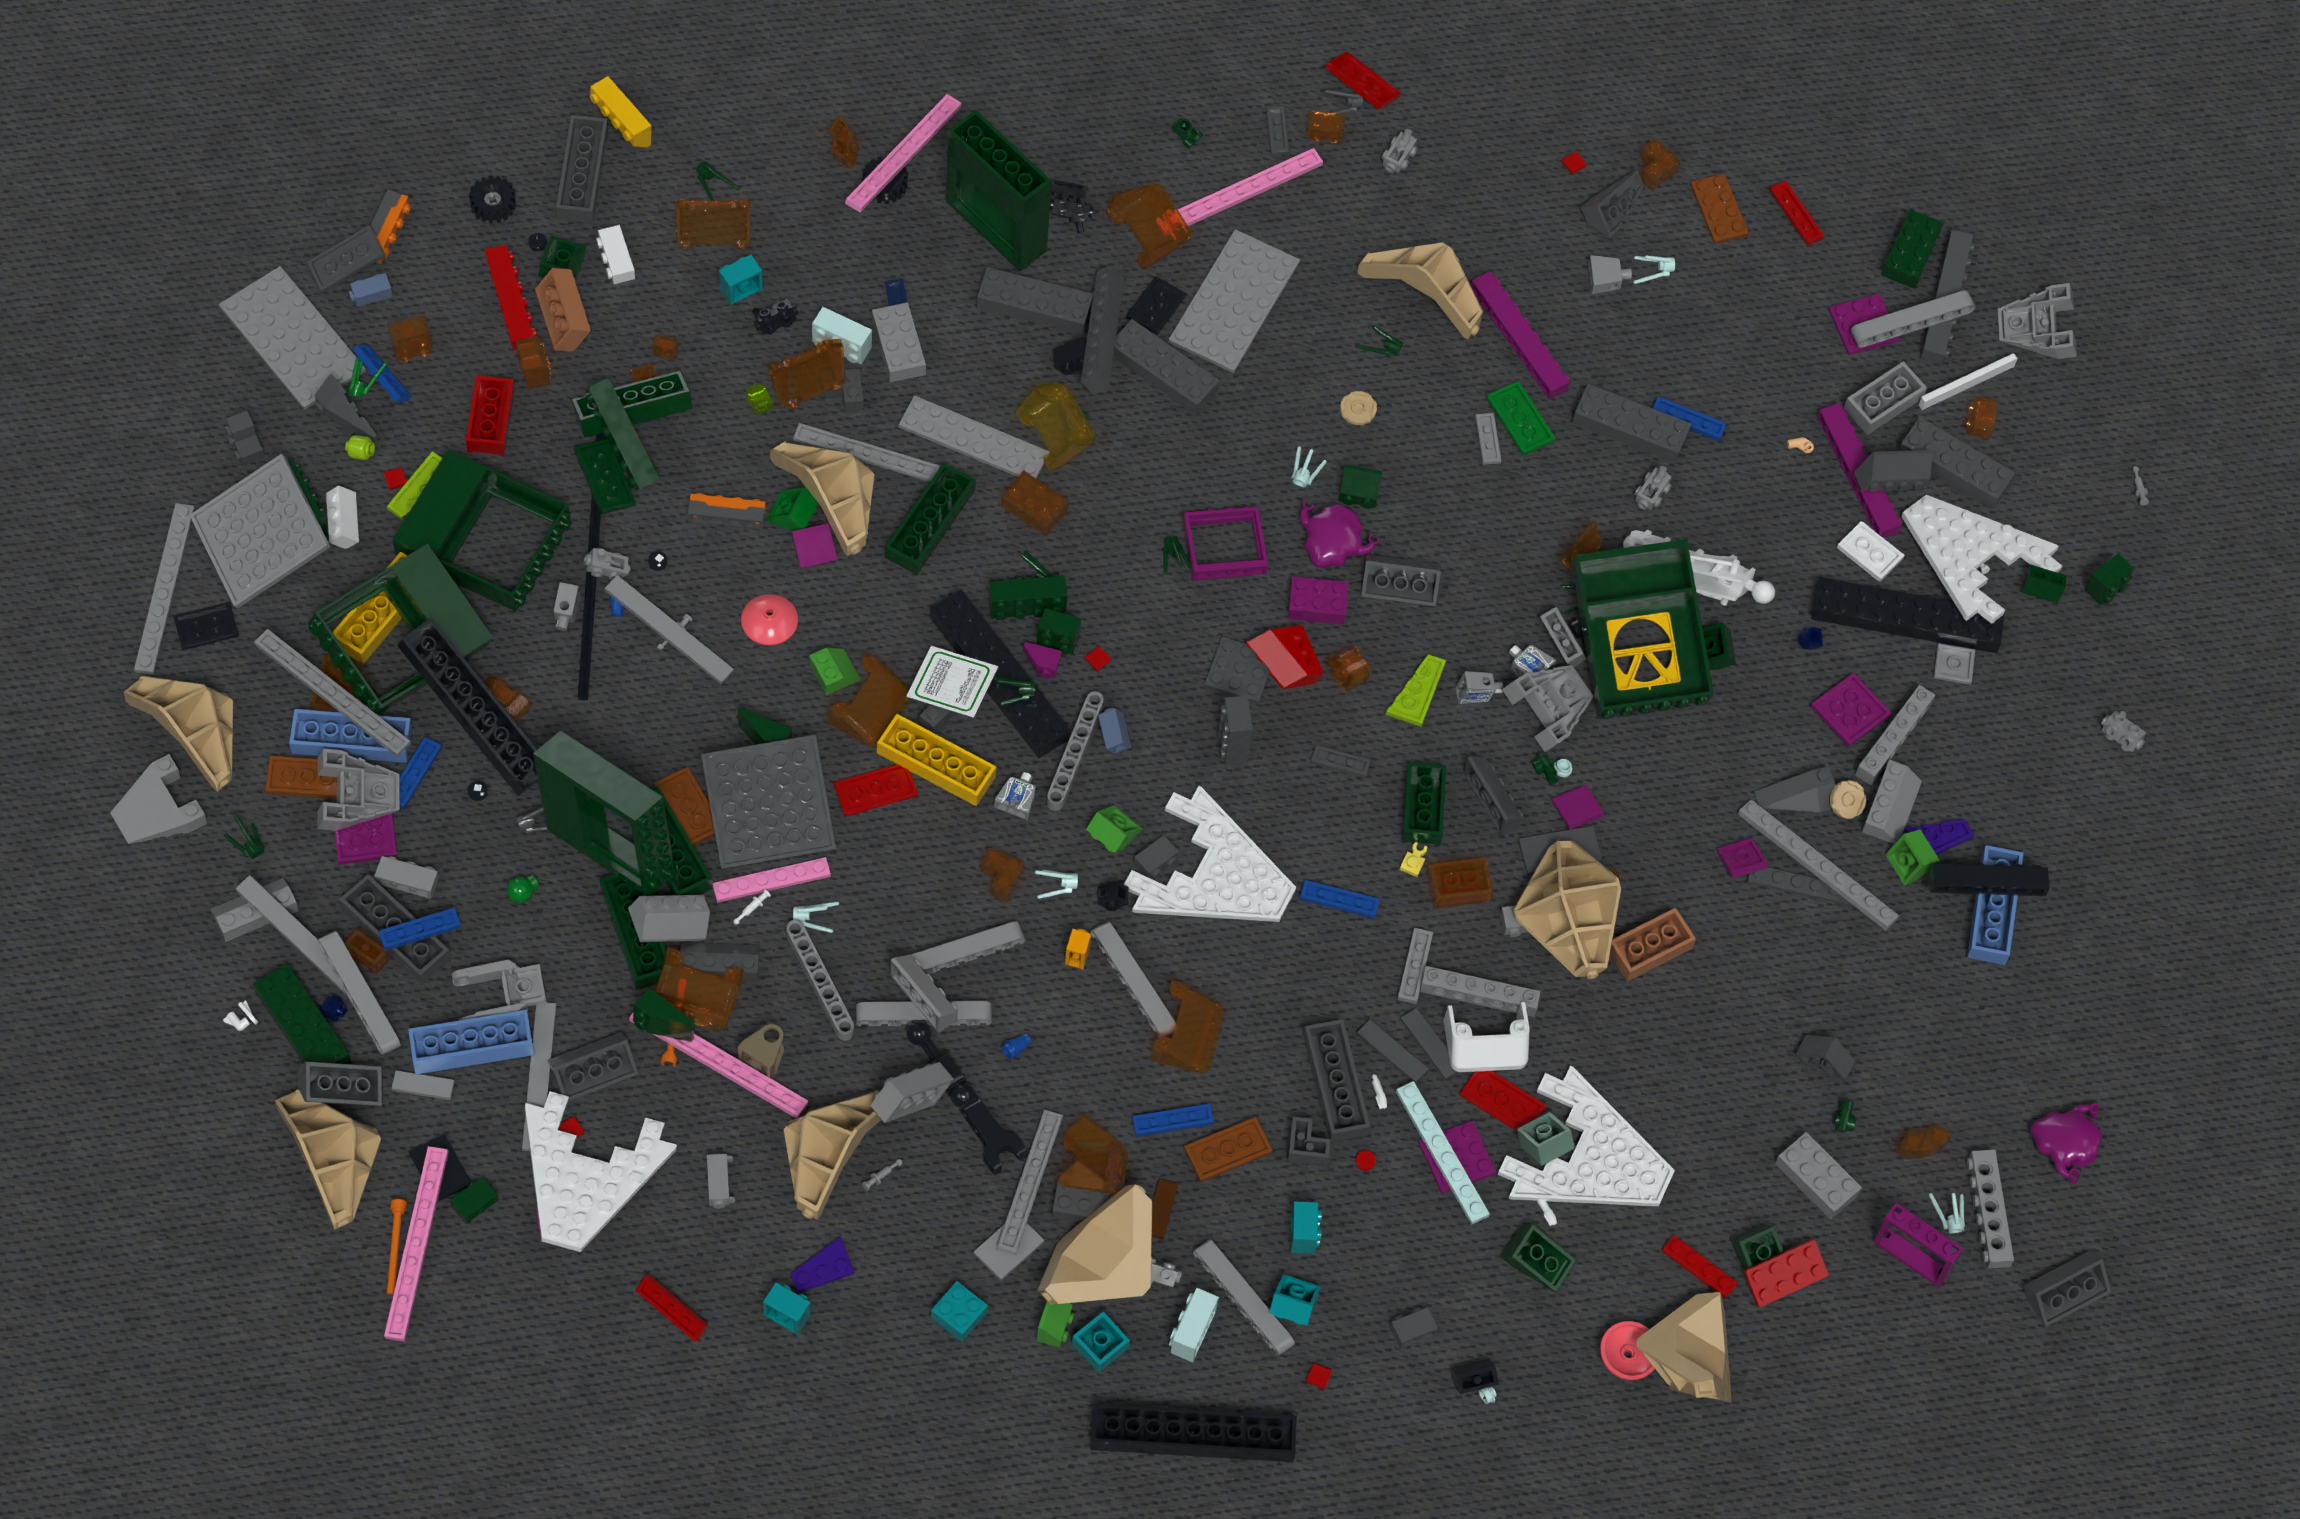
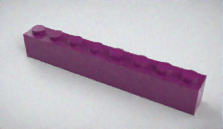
(1520, 335)
(1850, 456)

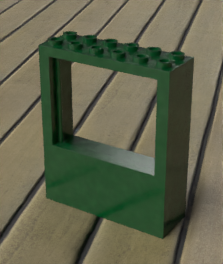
(998, 190)
(453, 505)
(418, 591)
(573, 794)

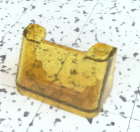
(1058, 422)

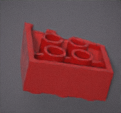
(1288, 656)

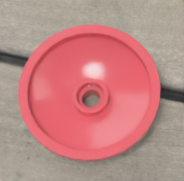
(772, 628)
(1621, 1339)

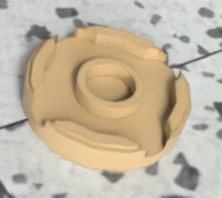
(1356, 413)
(1847, 799)

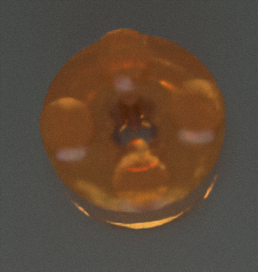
(1349, 668)

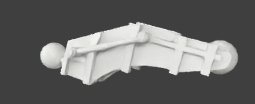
(1714, 575)

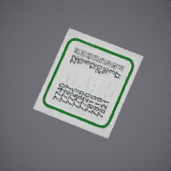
(952, 681)

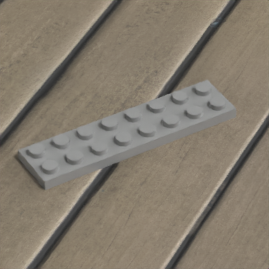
(972, 438)

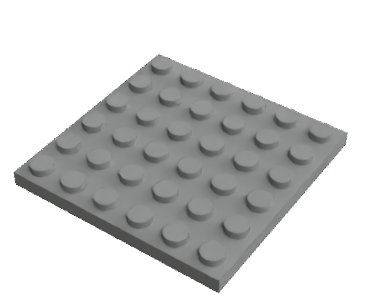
(259, 531)

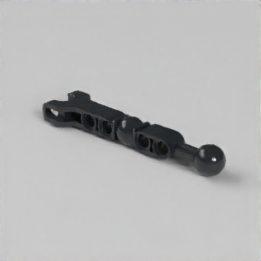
(971, 1107)

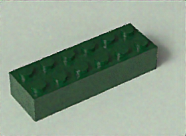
(641, 401)
(621, 434)
(930, 518)
(690, 872)
(642, 958)
(299, 1018)

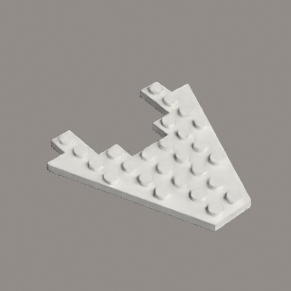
(1962, 541)
(1231, 879)
(1608, 1163)
(579, 1192)

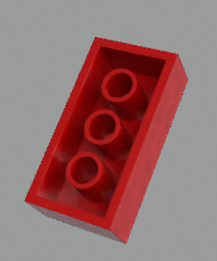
(490, 415)

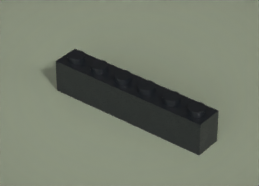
(1989, 879)

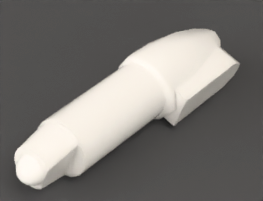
(1380, 1095)
(1548, 1213)

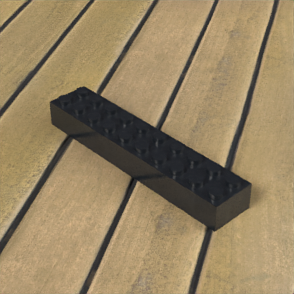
(1903, 615)
(974, 638)
(472, 704)
(1193, 1432)

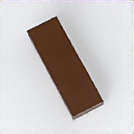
(1162, 1207)

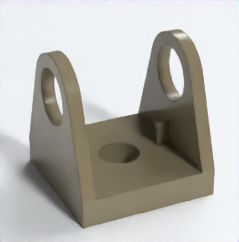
(761, 1053)

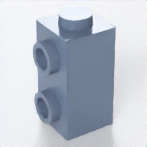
(370, 290)
(1114, 730)

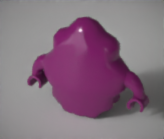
(1333, 535)
(2068, 1138)

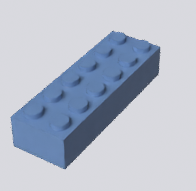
(332, 730)
(1994, 914)
(471, 1042)

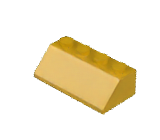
(621, 112)

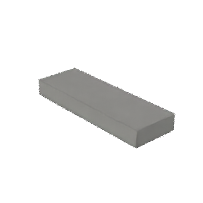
(1488, 438)
(423, 1085)

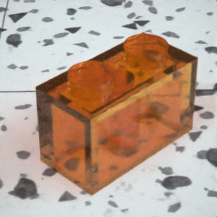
(1325, 126)
(1982, 417)
(367, 952)

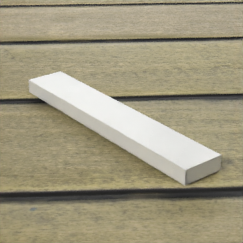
(1967, 381)

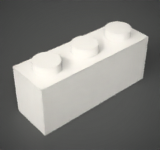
(615, 254)
(342, 517)

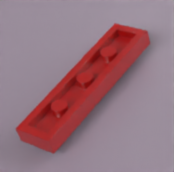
(1796, 213)
(1699, 1266)
(672, 1308)

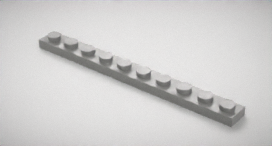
(164, 589)
(332, 693)
(1818, 865)

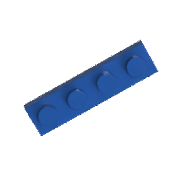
(386, 378)
(1699, 422)
(417, 769)
(1339, 899)
(419, 929)
(1172, 1120)

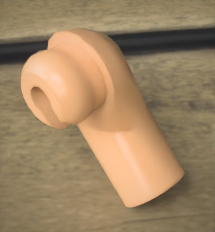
(1801, 443)

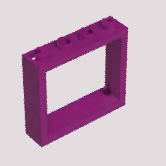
(1228, 569)
(1924, 1235)

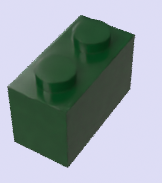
(2044, 584)
(474, 1200)

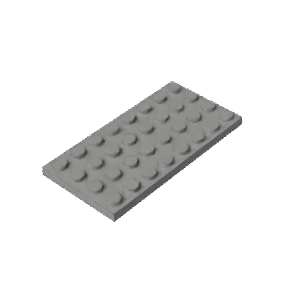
(1234, 301)
(290, 335)

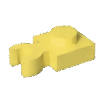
(1413, 862)

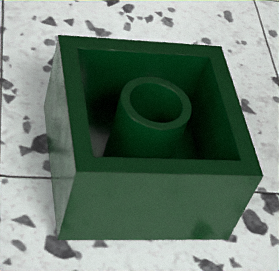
(562, 255)
(2109, 580)
(1059, 631)

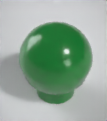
(521, 888)

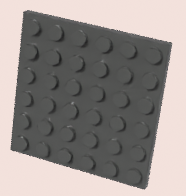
(768, 801)

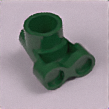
(1188, 134)
(1545, 765)
(1843, 1120)

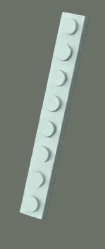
(1442, 1153)

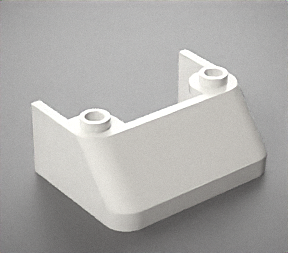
(1487, 1052)

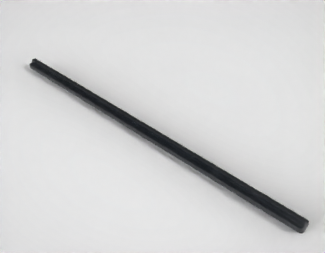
(589, 602)

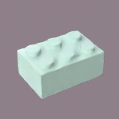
(854, 336)
(1193, 1324)

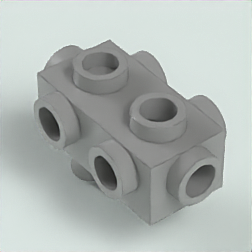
(1399, 152)
(1655, 485)
(606, 563)
(2123, 731)
(1164, 1273)

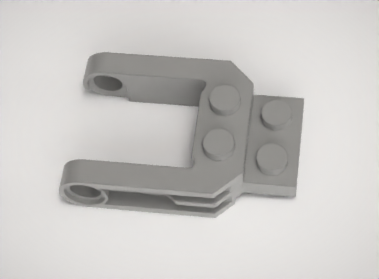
(521, 985)

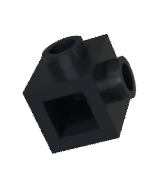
(1113, 895)

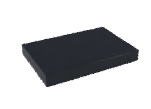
(1156, 305)
(206, 626)
(454, 1174)

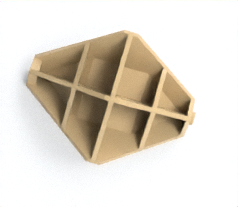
(1435, 273)
(837, 483)
(195, 717)
(1571, 908)
(822, 1145)
(335, 1151)
(1104, 1253)
(1692, 1348)

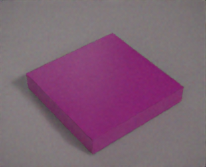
(814, 545)
(1577, 807)
(1742, 858)

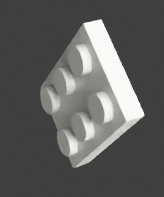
(1870, 551)

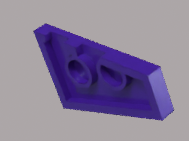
(1945, 835)
(823, 1268)

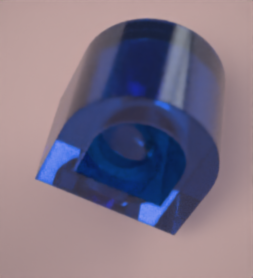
(1811, 638)
(333, 1008)

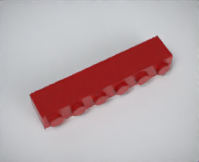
(509, 294)

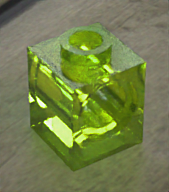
(759, 399)

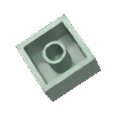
(1545, 1138)

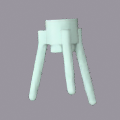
(1666, 264)
(1301, 477)
(1068, 880)
(802, 914)
(1955, 1222)

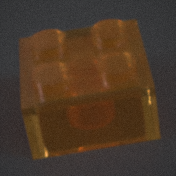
(665, 347)
(643, 373)

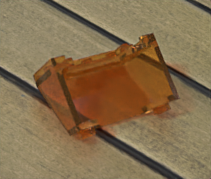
(713, 223)
(809, 374)

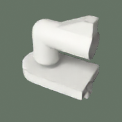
(240, 1025)

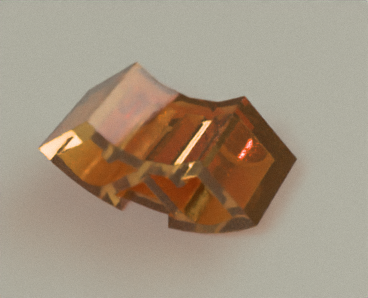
(845, 142)
(512, 701)
(1924, 1144)

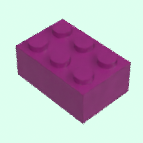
(1318, 600)

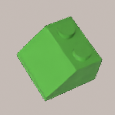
(833, 669)
(1113, 828)
(1912, 856)
(1054, 1324)

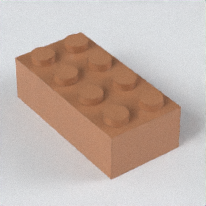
(562, 309)
(1651, 944)

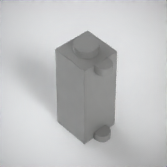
(718, 1180)

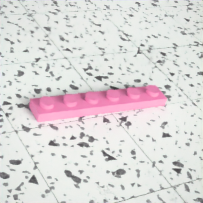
(771, 879)

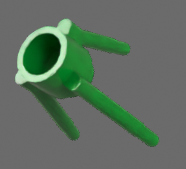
(356, 386)

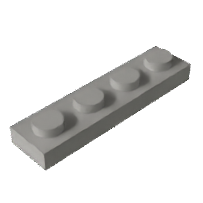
(1415, 966)

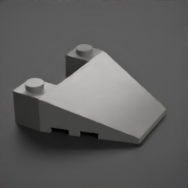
(2033, 322)
(1556, 698)
(362, 791)
(149, 809)

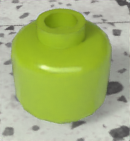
(360, 447)

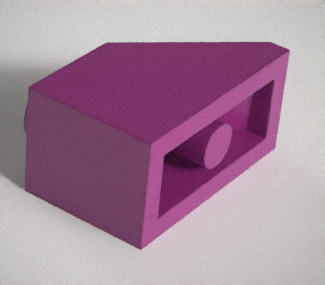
(1043, 659)

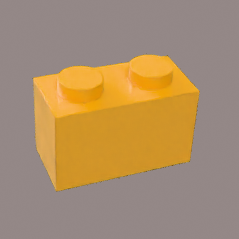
(1078, 948)

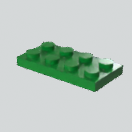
(1520, 418)

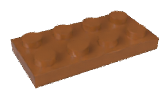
(1719, 208)
(298, 778)
(688, 804)
(1228, 1149)

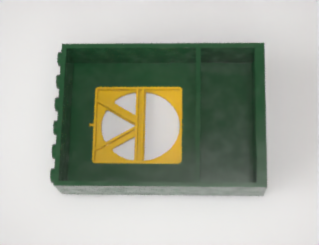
(1651, 585)

